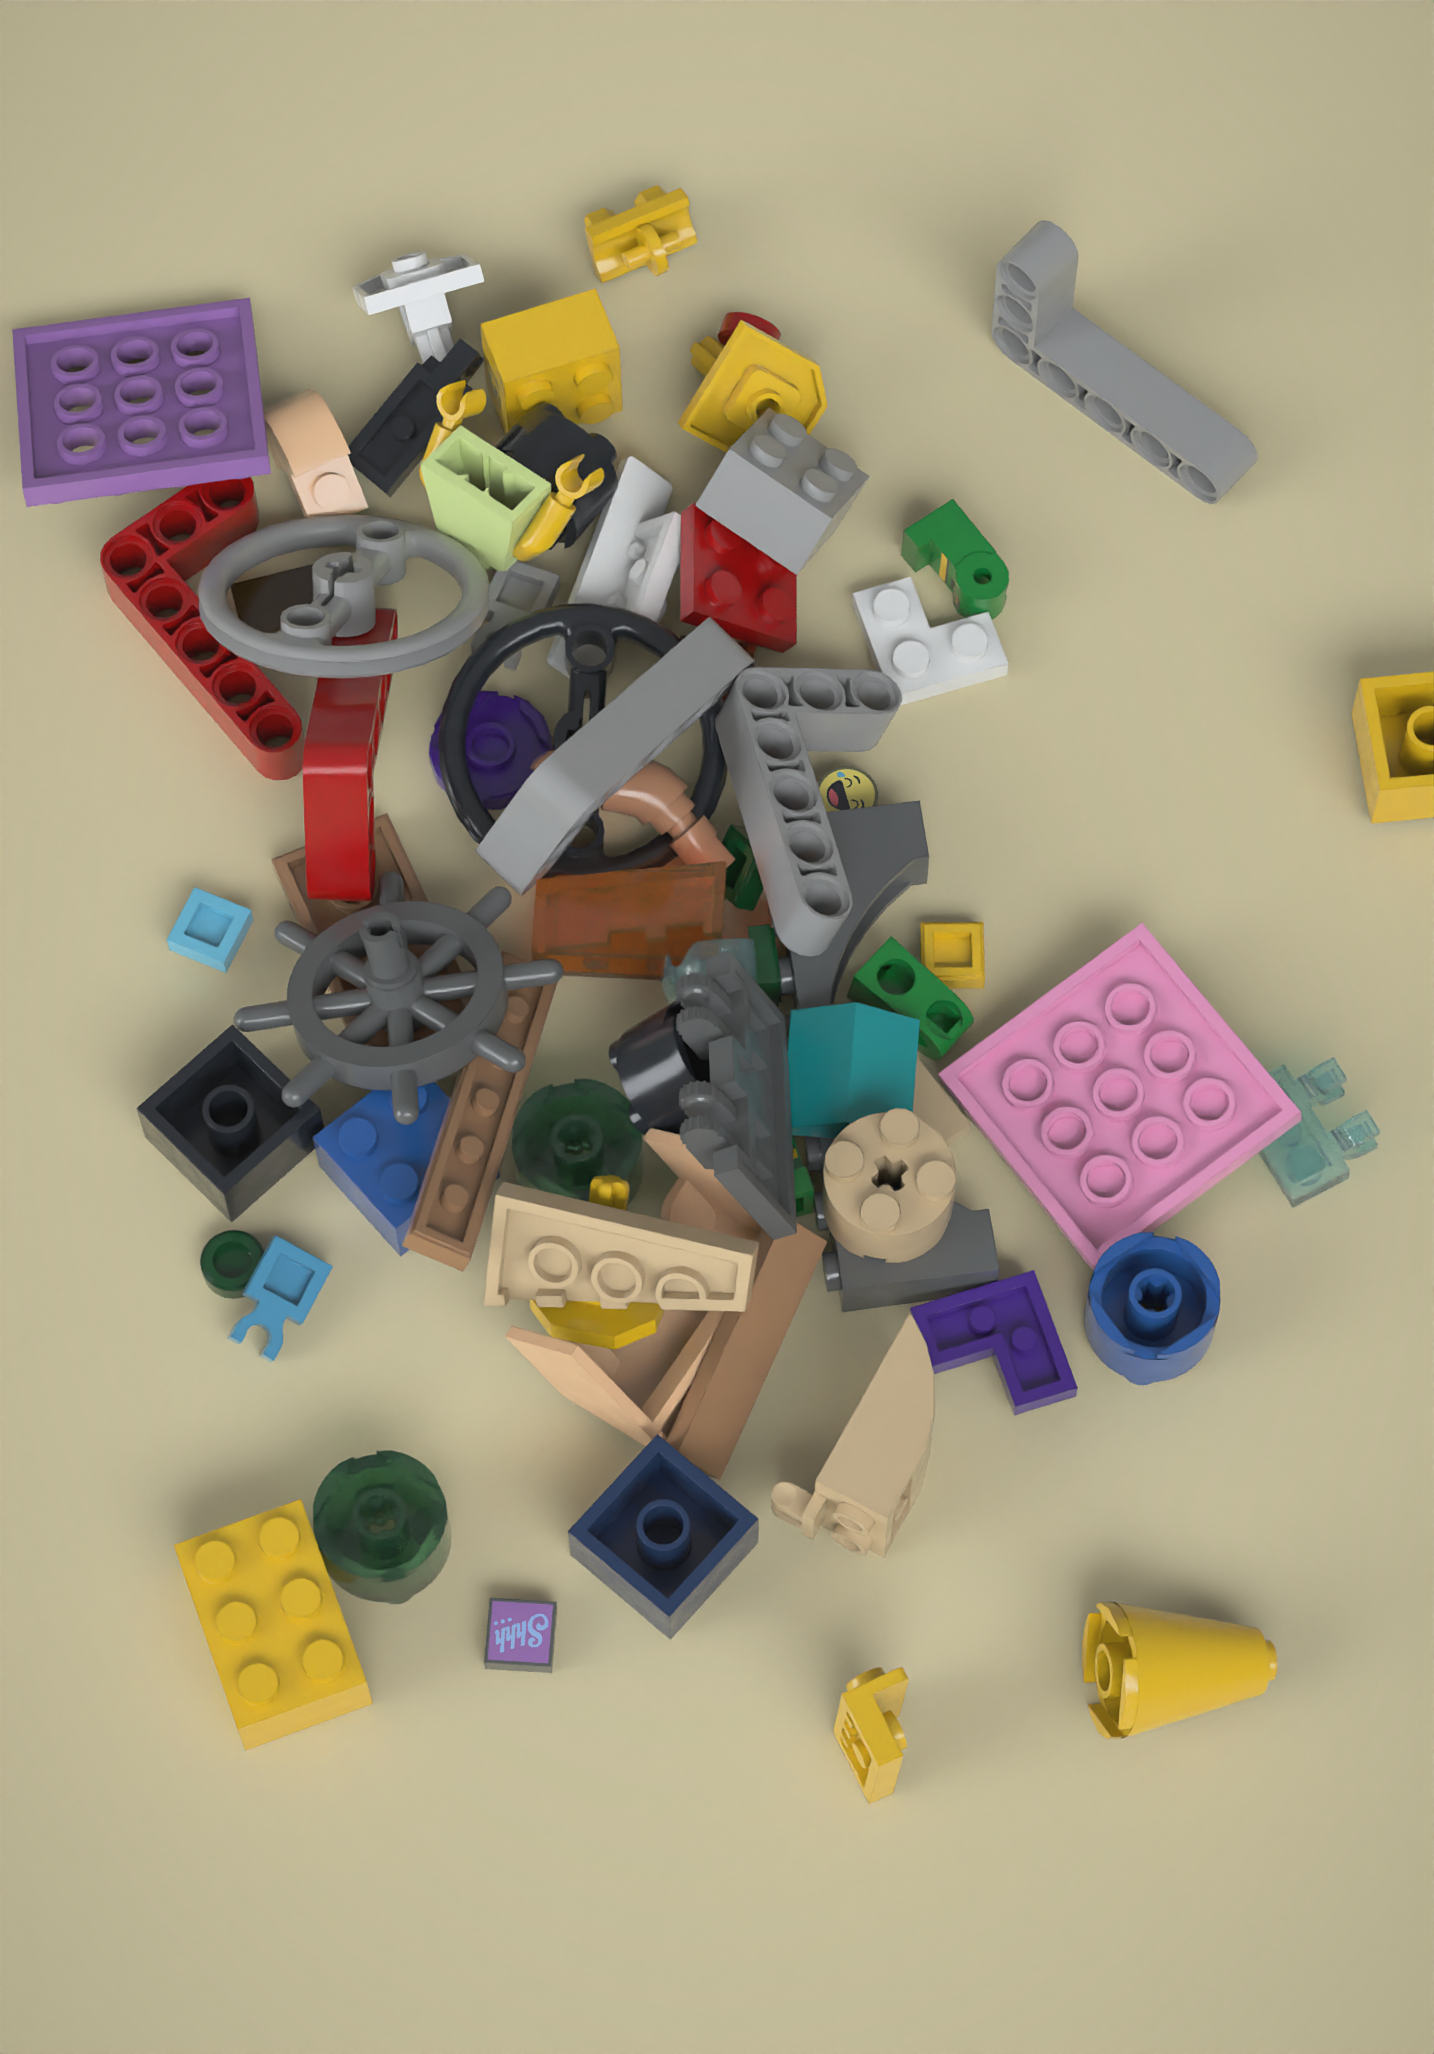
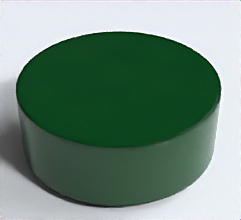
(230, 1262)

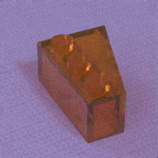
(628, 919)

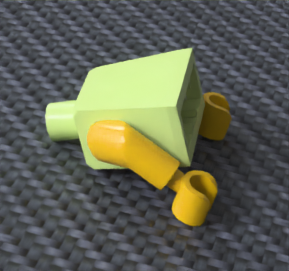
(488, 497)

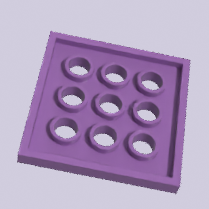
(112, 423)

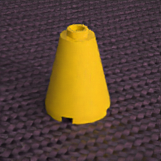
(1168, 1666)

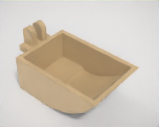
(877, 1459)

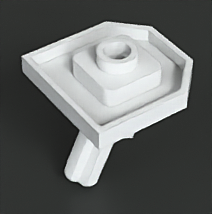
(419, 291)

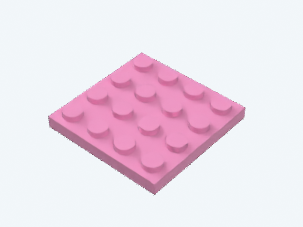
(1119, 1096)

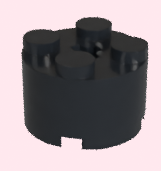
(547, 440)
(653, 1068)

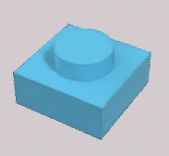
(210, 930)

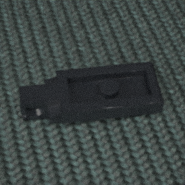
(403, 425)

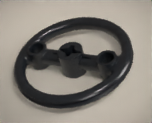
(579, 626)

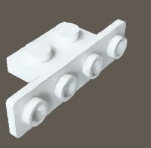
(628, 556)

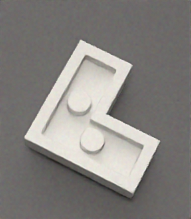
(921, 657)

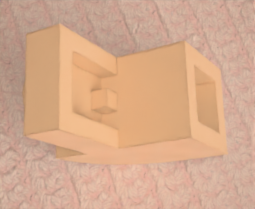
(313, 455)

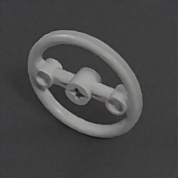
(343, 596)

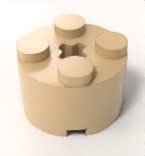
(897, 1152)

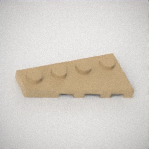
(585, 1251)

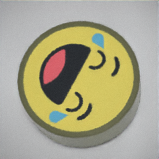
(847, 789)

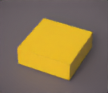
(954, 953)

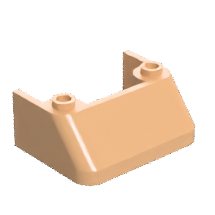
(648, 1380)

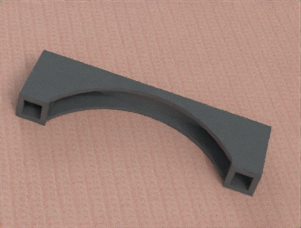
(882, 858)

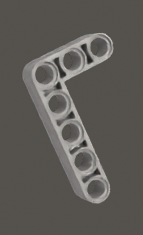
(1104, 378)
(765, 740)
(609, 753)

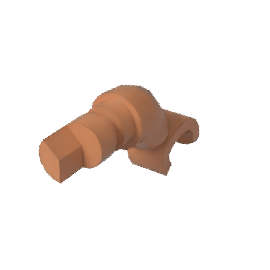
(659, 798)

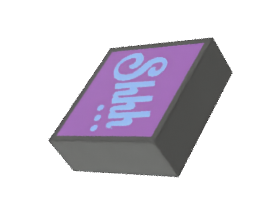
(520, 1635)

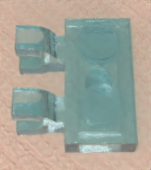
(1306, 1156)

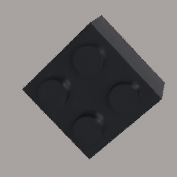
(228, 1123)

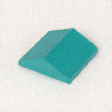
(848, 1065)

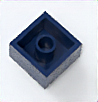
(663, 1536)

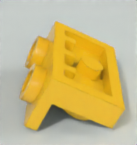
(870, 1729)

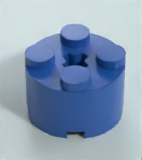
(1156, 1272)

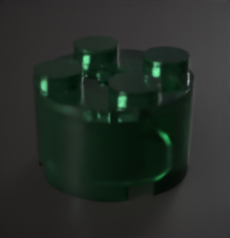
(572, 1120)
(371, 1491)

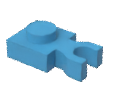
(283, 1289)

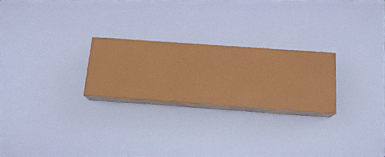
(744, 1352)

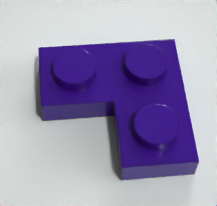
(1004, 1323)

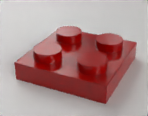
(735, 584)

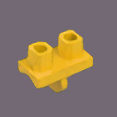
(640, 235)

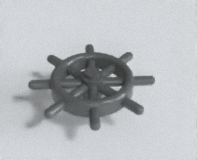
(398, 996)

